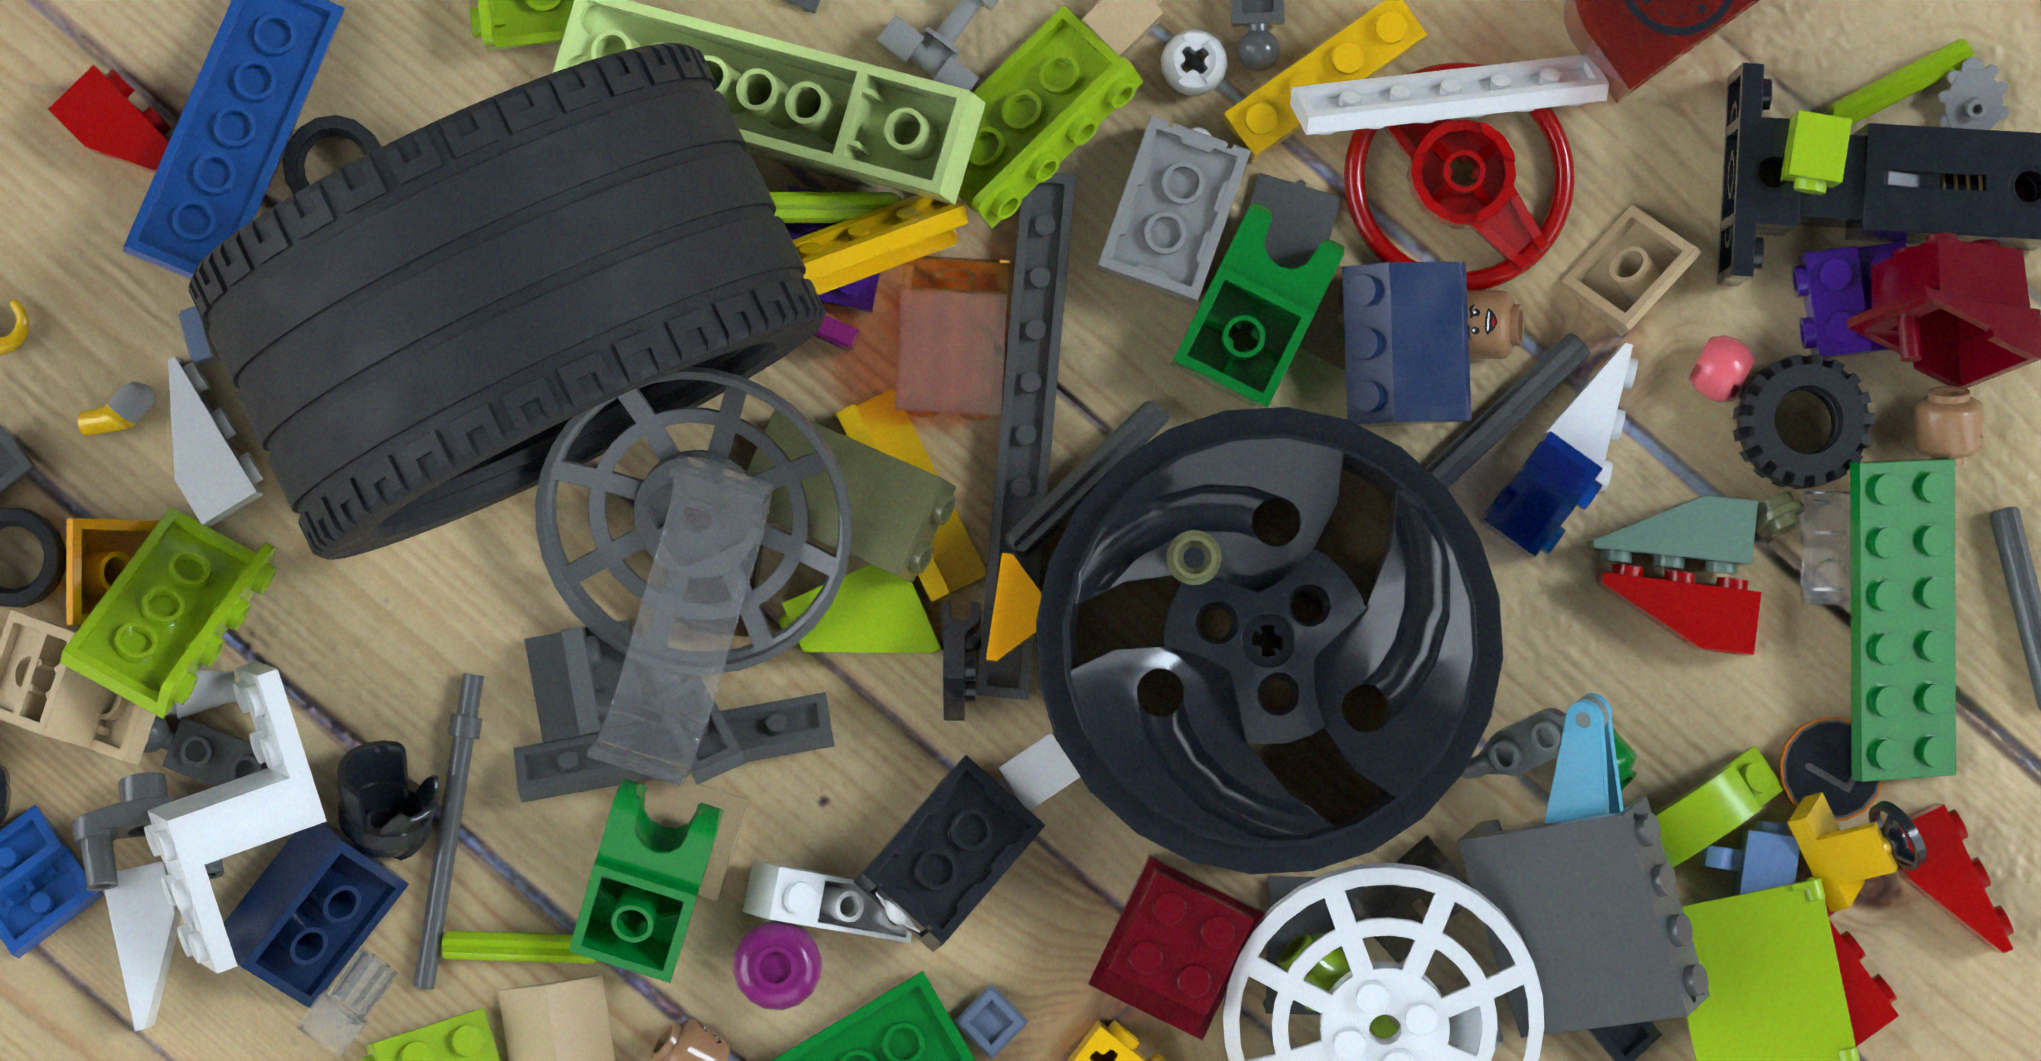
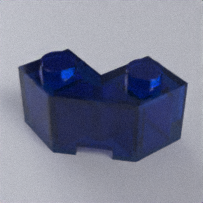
(1542, 496)

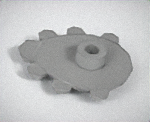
(1974, 97)

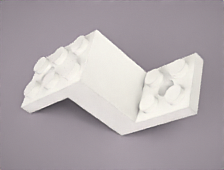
(234, 815)

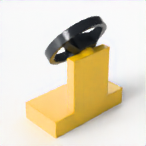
(1856, 853)

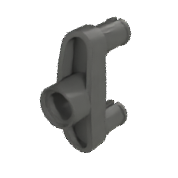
(127, 819)

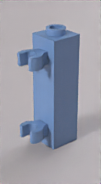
(1762, 859)

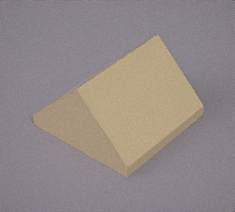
(1630, 269)
(675, 805)
(558, 1021)

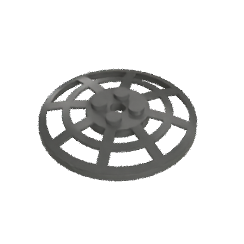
(653, 501)

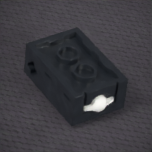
(949, 854)

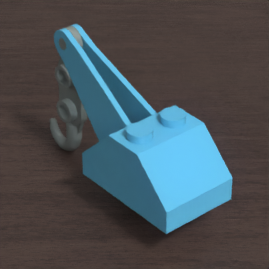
(1586, 767)

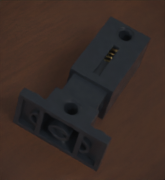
(1893, 186)

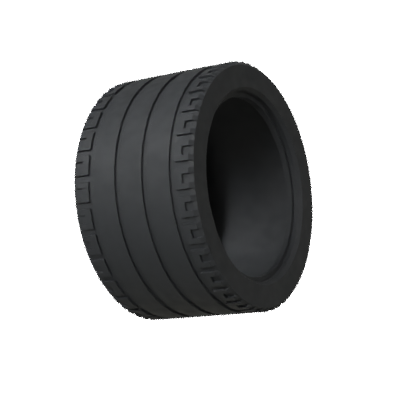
(491, 277)

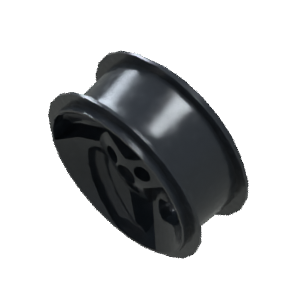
(1420, 639)

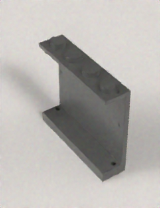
(1594, 916)

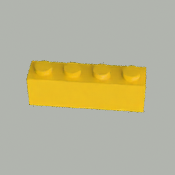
(1352, 54)

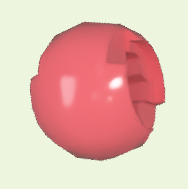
(1722, 368)

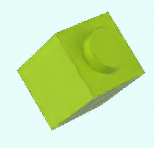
(1816, 151)

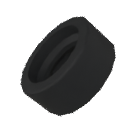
(314, 132)
(54, 557)

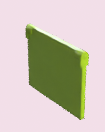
(1769, 978)

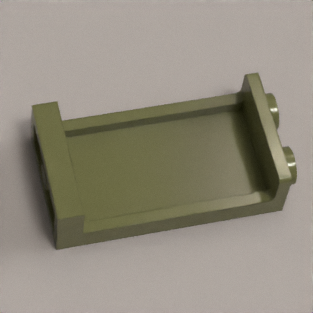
(891, 500)

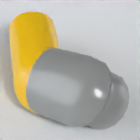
(120, 413)

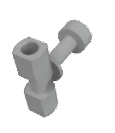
(933, 49)

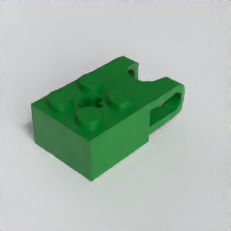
(1264, 298)
(644, 886)

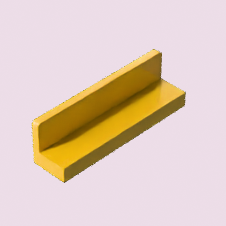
(879, 241)
(891, 432)

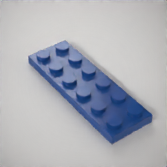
(232, 129)

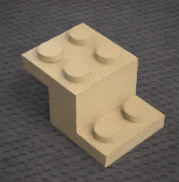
(59, 701)

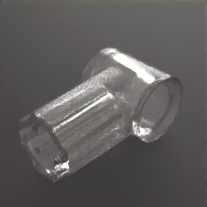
(341, 1012)

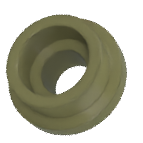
(1778, 514)
(1199, 540)

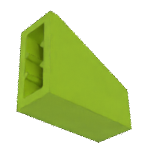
(869, 615)

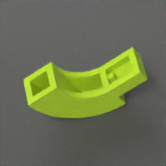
(1716, 805)

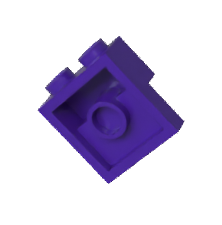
(1834, 289)

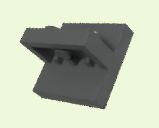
(573, 681)

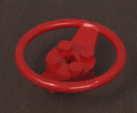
(1487, 206)

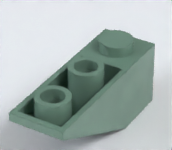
(1699, 530)

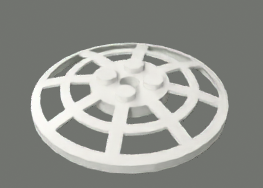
(1382, 986)

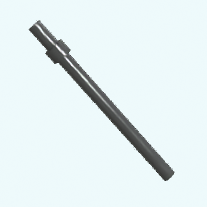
(464, 728)

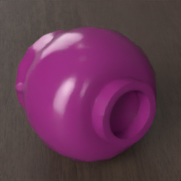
(777, 965)

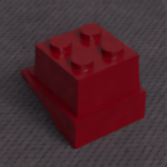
(1953, 309)
(1174, 947)

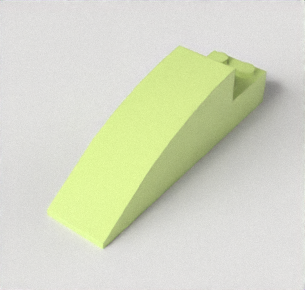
(804, 102)

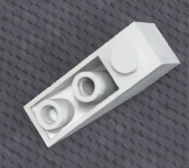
(1594, 414)
(204, 456)
(817, 901)

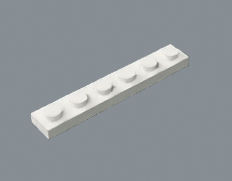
(1448, 94)

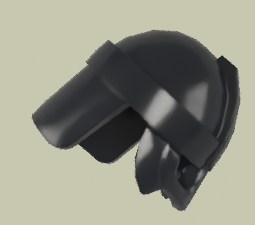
(380, 805)

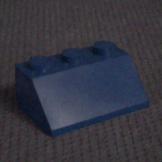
(1406, 343)
(311, 912)

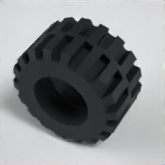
(1846, 408)

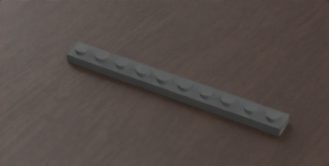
(1027, 406)

